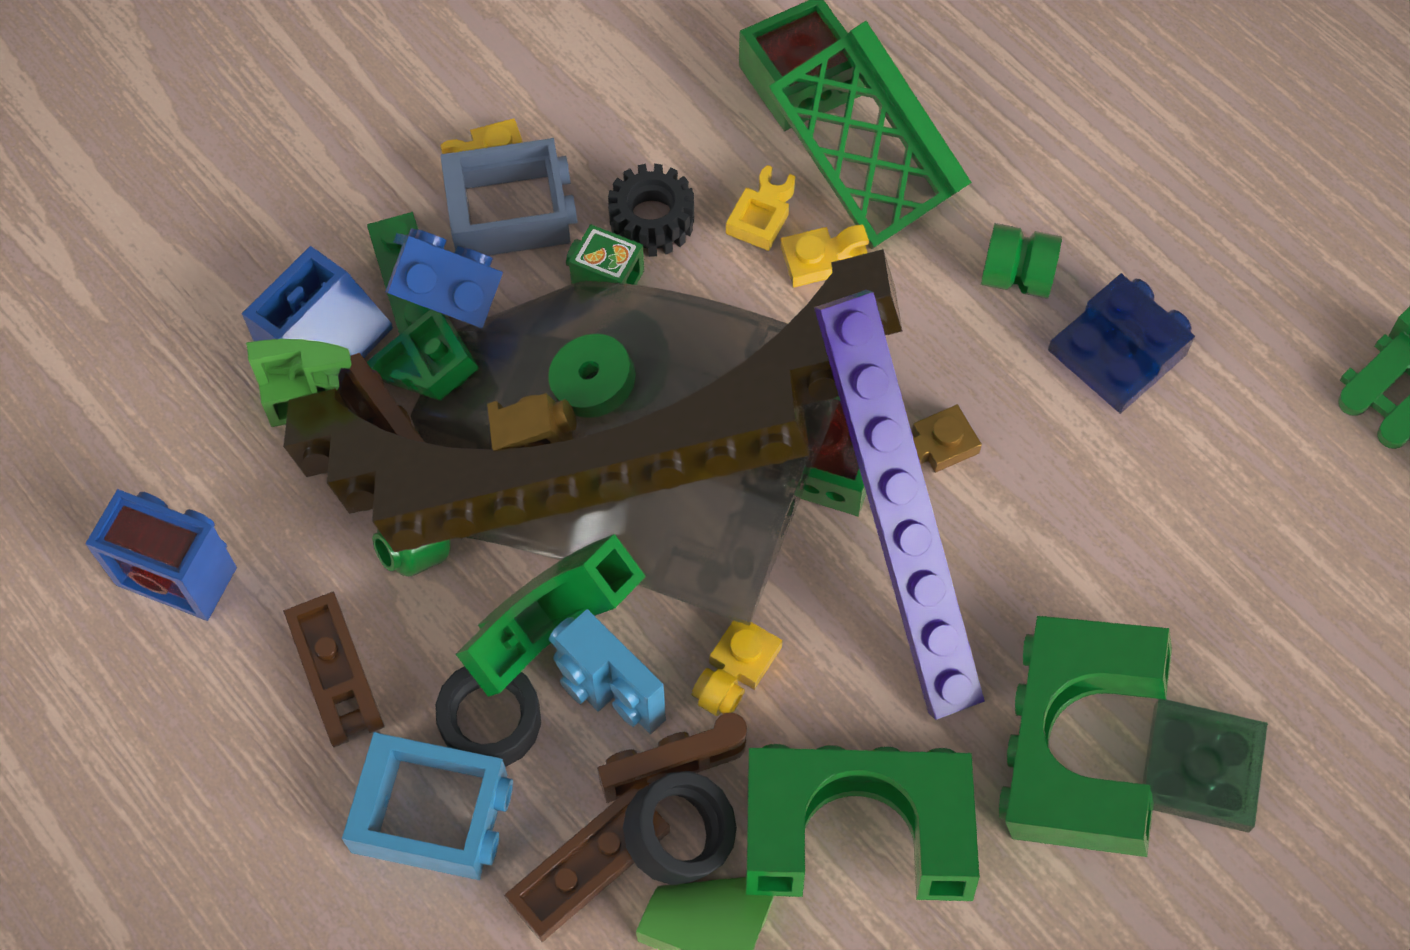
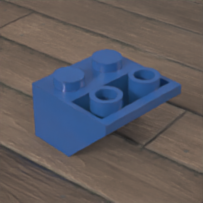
(317, 303)

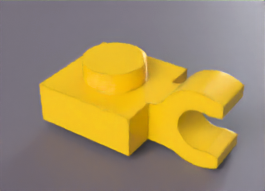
(811, 252)

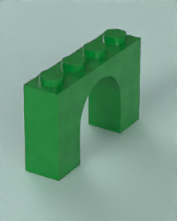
(1066, 664)
(925, 788)

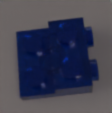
(1123, 342)

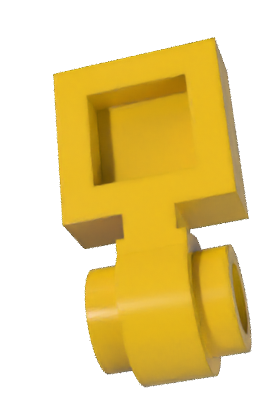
(740, 656)

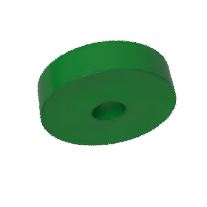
(587, 355)

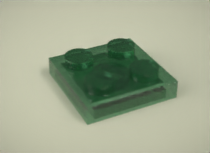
(1205, 764)

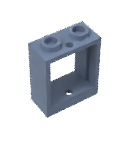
(506, 165)

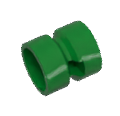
(1021, 260)

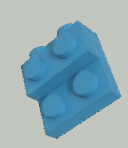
(602, 668)

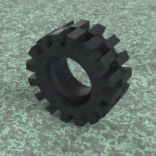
(652, 187)

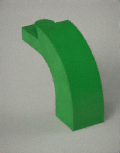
(520, 627)

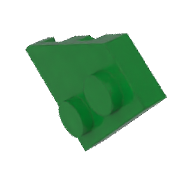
(426, 358)

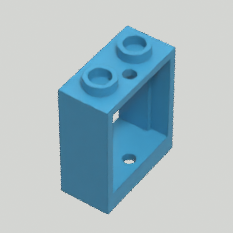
(374, 791)

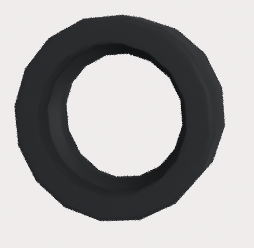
(510, 748)
(712, 807)

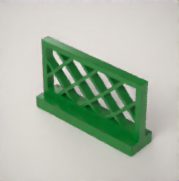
(903, 113)

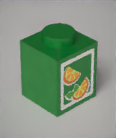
(605, 258)

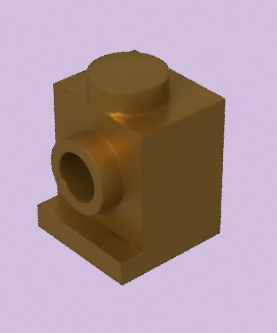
(530, 422)

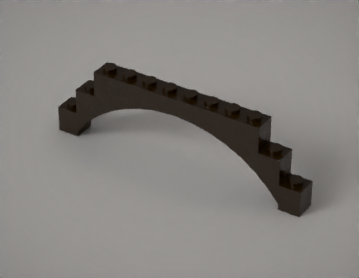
(730, 426)

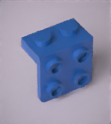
(444, 281)

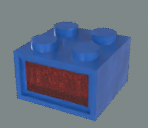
(162, 553)

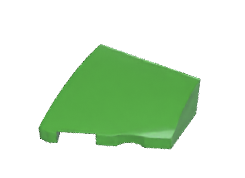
(294, 370)
(704, 916)

